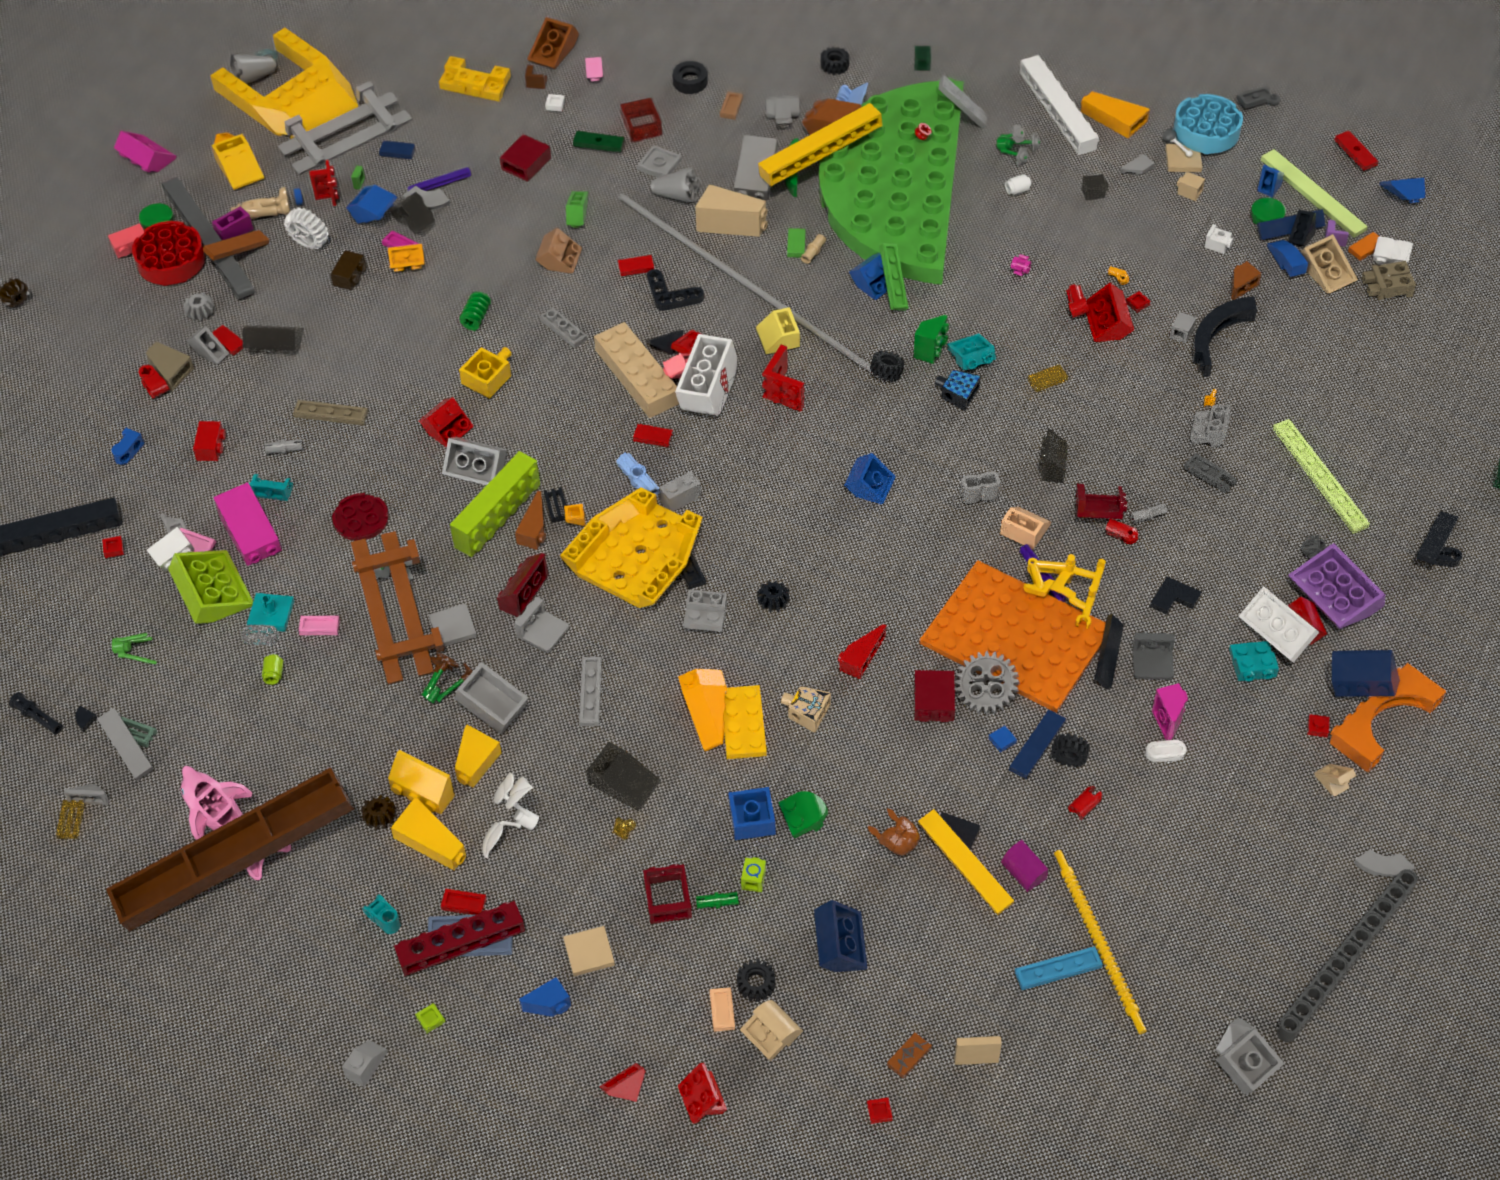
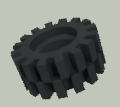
(834, 66)
(887, 365)
(1070, 750)
(756, 991)

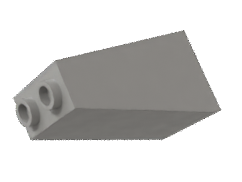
(748, 178)

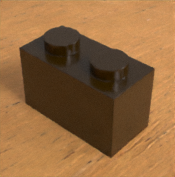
(348, 270)

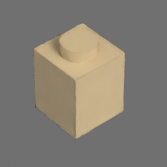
(1190, 186)

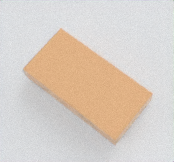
(722, 1009)

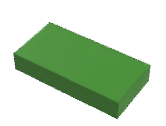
(796, 242)

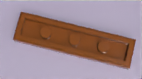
(236, 245)

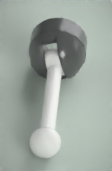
(1170, 137)

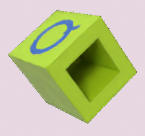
(753, 874)

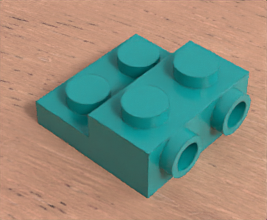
(972, 351)
(1253, 661)

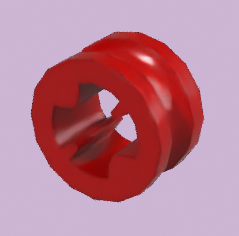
(923, 131)

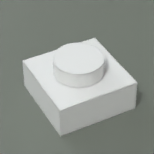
(555, 102)

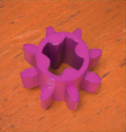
(1021, 265)

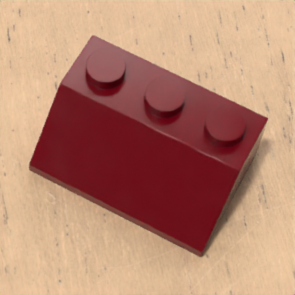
(523, 585)

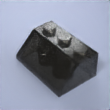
(272, 338)

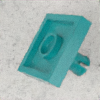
(271, 610)

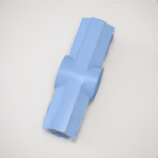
(636, 473)

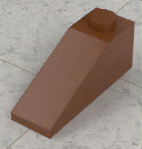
(531, 528)

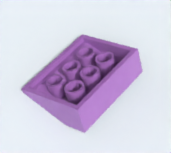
(1338, 587)

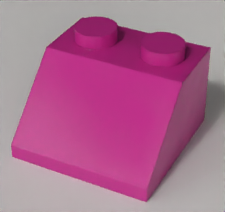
(1169, 709)

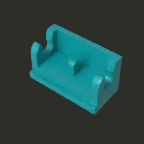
(271, 489)

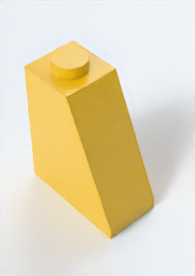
(475, 756)

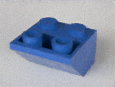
(371, 204)
(870, 276)

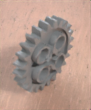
(987, 665)

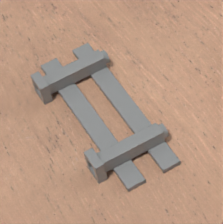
(307, 139)

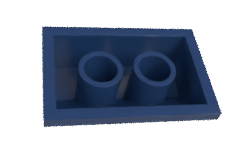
(1364, 673)
(840, 937)

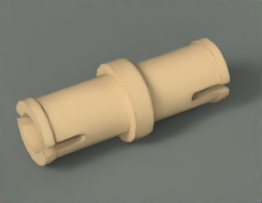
(813, 249)

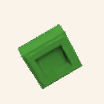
(358, 177)

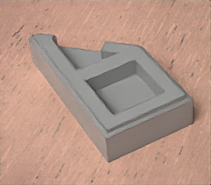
(1139, 165)
(171, 523)

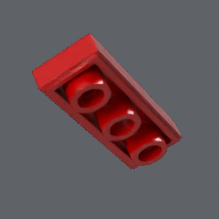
(1356, 150)

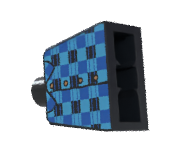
(959, 388)

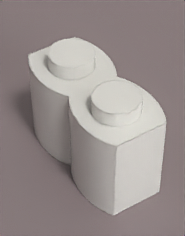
(1391, 251)

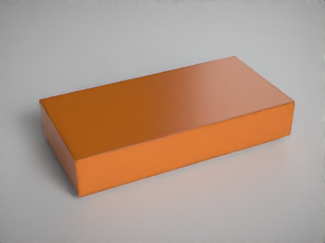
(1364, 247)

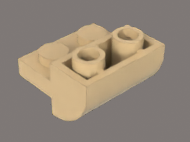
(771, 1029)

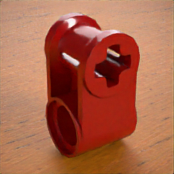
(152, 381)

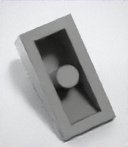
(207, 345)
(363, 1062)

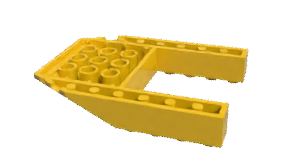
(314, 94)

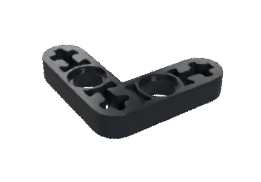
(664, 295)

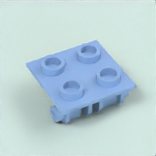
(853, 96)

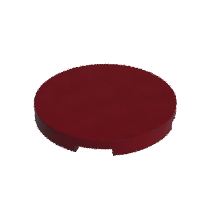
(360, 516)

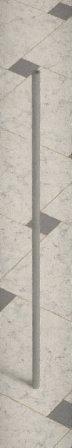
(746, 282)

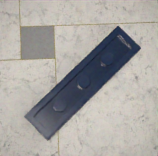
(1284, 225)
(1037, 744)

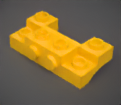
(473, 82)

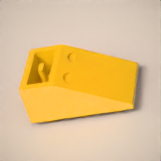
(237, 161)

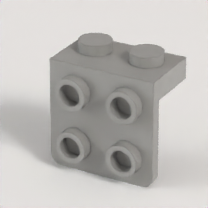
(539, 626)

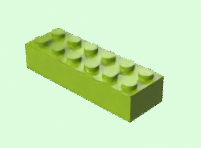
(495, 504)

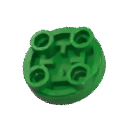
(1267, 209)
(155, 214)

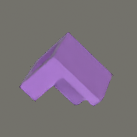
(1340, 236)

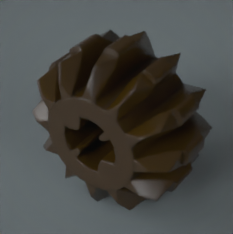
(13, 292)
(378, 812)

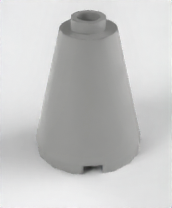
(251, 67)

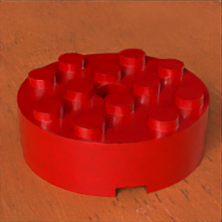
(168, 253)

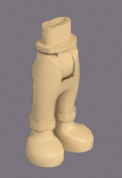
(267, 206)

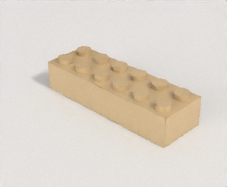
(636, 369)

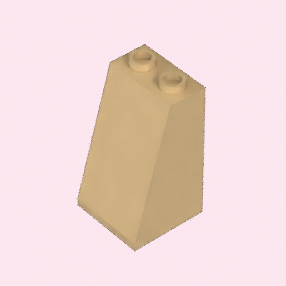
(730, 213)

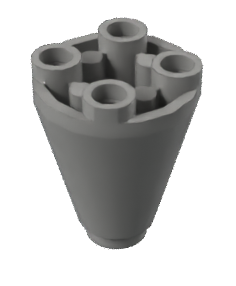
(677, 185)

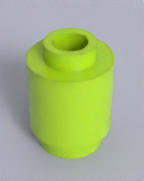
(272, 669)

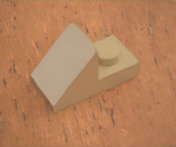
(1335, 778)

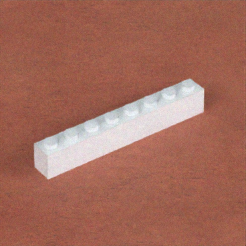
(1059, 105)

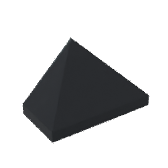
(1303, 228)
(665, 341)

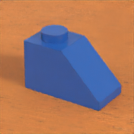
(1270, 181)
(546, 1000)

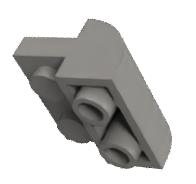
(1211, 425)
(705, 610)

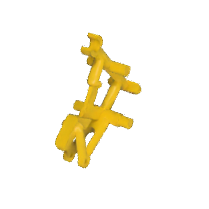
(1066, 573)

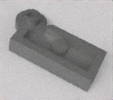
(1257, 96)

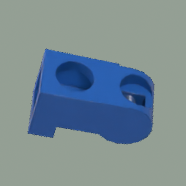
(127, 447)

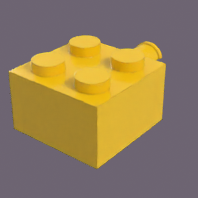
(486, 371)

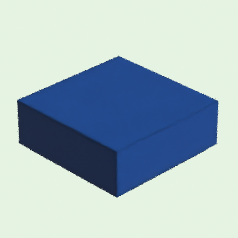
(1002, 738)

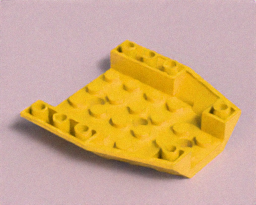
(615, 535)

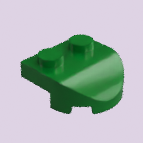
(803, 812)

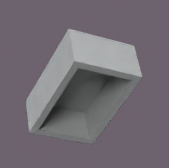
(491, 698)

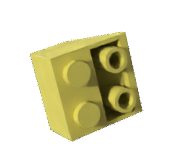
(778, 329)

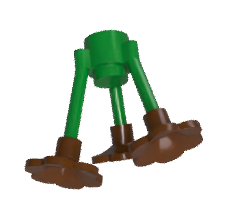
(442, 664)

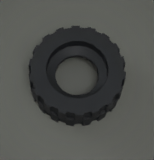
(690, 68)

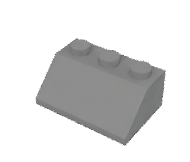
(473, 460)

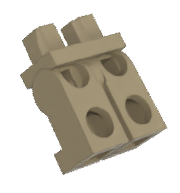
(1389, 280)

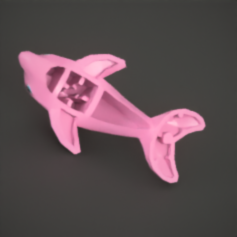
(214, 806)

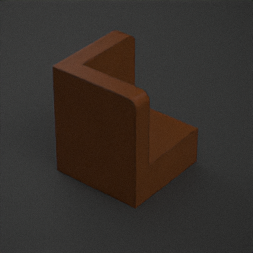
(534, 80)

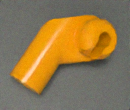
(1120, 274)

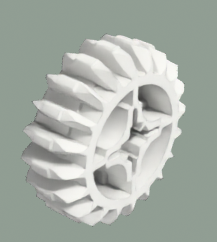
(306, 228)

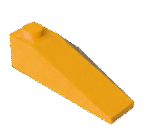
(705, 698)

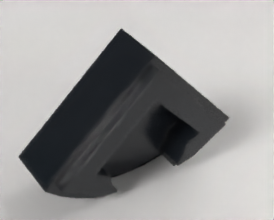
(84, 718)

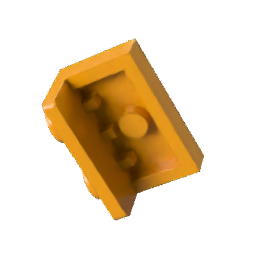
(406, 256)

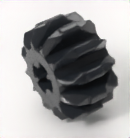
(773, 595)

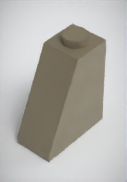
(169, 364)

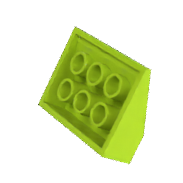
(209, 585)

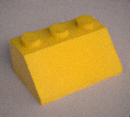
(420, 780)

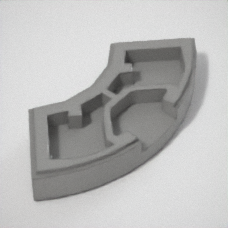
(432, 199)
(1383, 865)

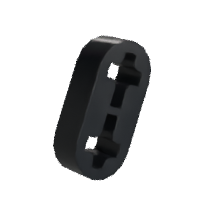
(1445, 557)

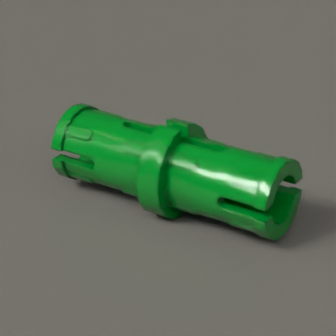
(717, 900)

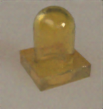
(623, 827)

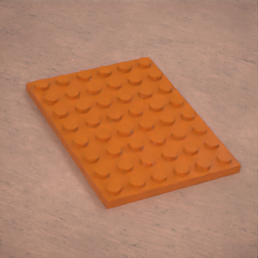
(1031, 630)

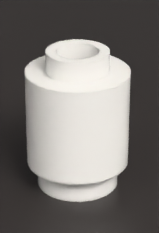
(1018, 184)

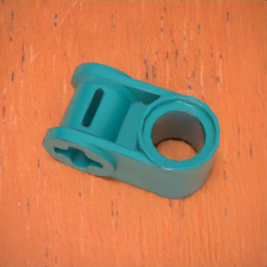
(380, 912)

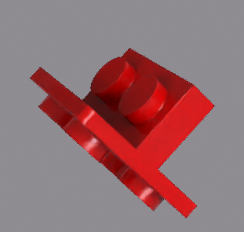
(324, 183)
(701, 1094)

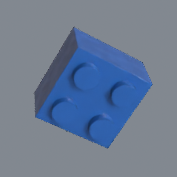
(752, 813)

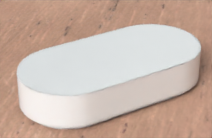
(1166, 751)

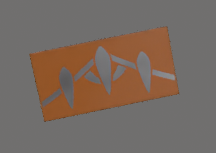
(909, 1055)

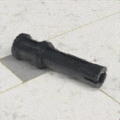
(30, 709)

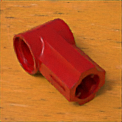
(1078, 303)

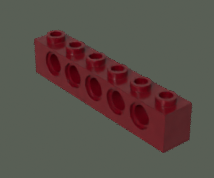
(454, 947)

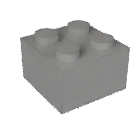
(1249, 1061)

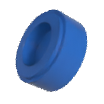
(297, 196)

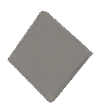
(659, 162)
(454, 624)

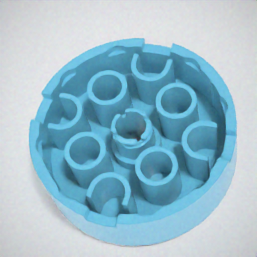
(1208, 123)

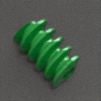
(475, 310)

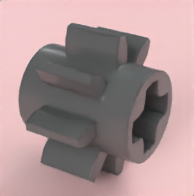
(1313, 546)

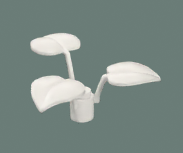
(522, 816)

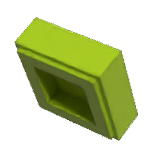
(430, 1018)

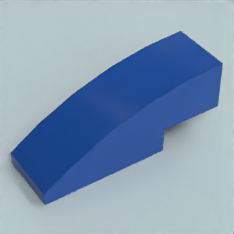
(1288, 257)

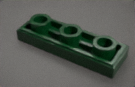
(598, 141)

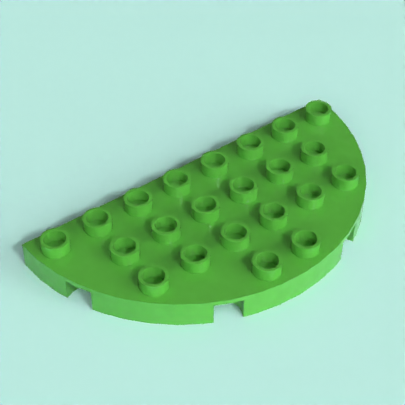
(895, 184)

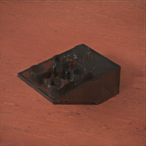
(622, 776)

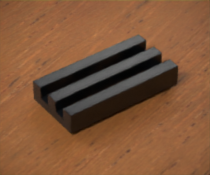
(553, 493)

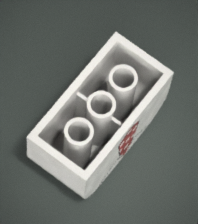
(707, 375)

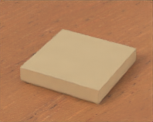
(1179, 162)
(588, 951)
(977, 1050)

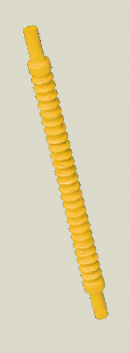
(1104, 950)

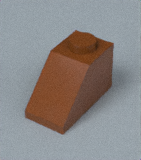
(1244, 279)

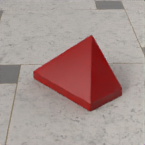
(625, 1084)

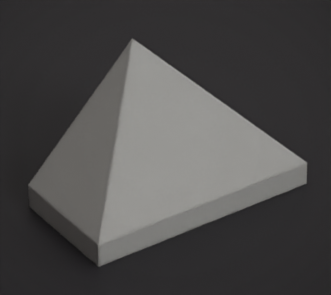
(88, 793)
(1233, 1033)

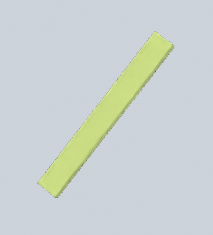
(1315, 194)
(1321, 476)

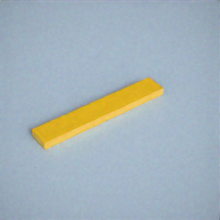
(966, 862)

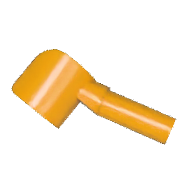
(1210, 399)

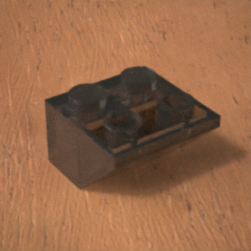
(1053, 458)

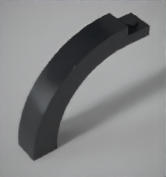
(1218, 319)

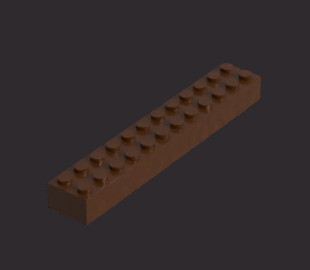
(229, 849)

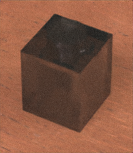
(1094, 187)

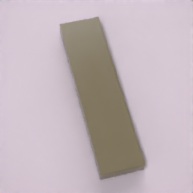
(330, 412)

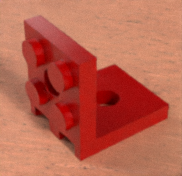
(777, 384)

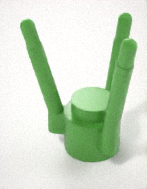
(122, 645)

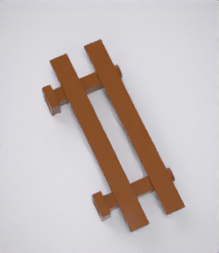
(418, 643)

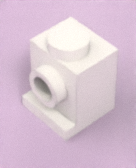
(1218, 239)

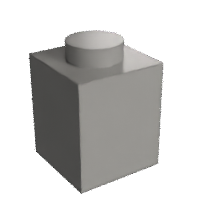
(1182, 327)

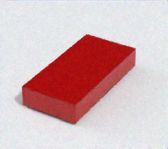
(635, 265)
(229, 340)
(653, 435)
(463, 902)

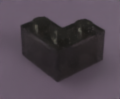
(413, 212)

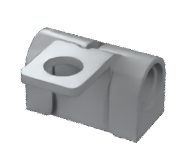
(782, 108)

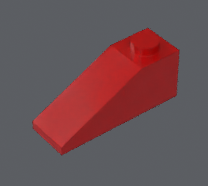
(861, 652)

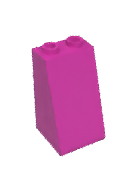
(247, 524)

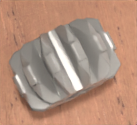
(198, 306)

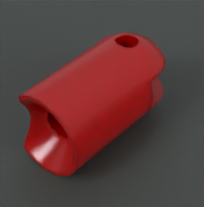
(1121, 531)
(1085, 802)

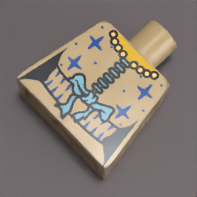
(807, 706)

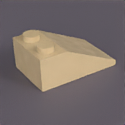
(1328, 265)

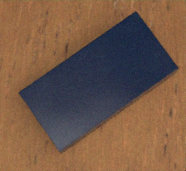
(397, 149)

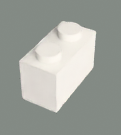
(172, 543)

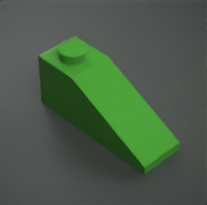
(576, 208)

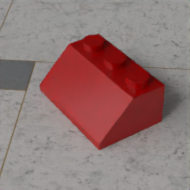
(1109, 314)

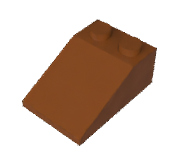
(553, 43)
(827, 112)

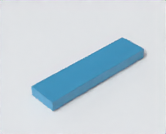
(1058, 968)

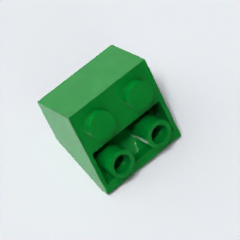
(930, 339)

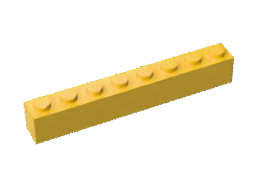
(820, 144)

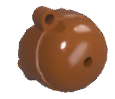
(898, 839)

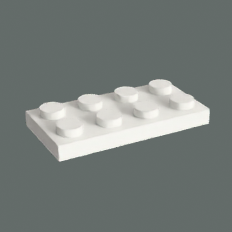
(1278, 624)

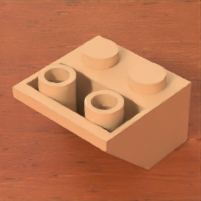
(1024, 526)

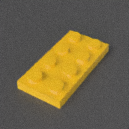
(744, 723)

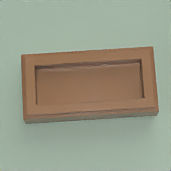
(731, 105)

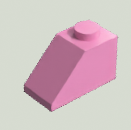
(594, 68)

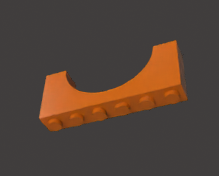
(1355, 735)

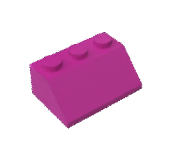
(143, 151)

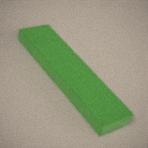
(893, 276)

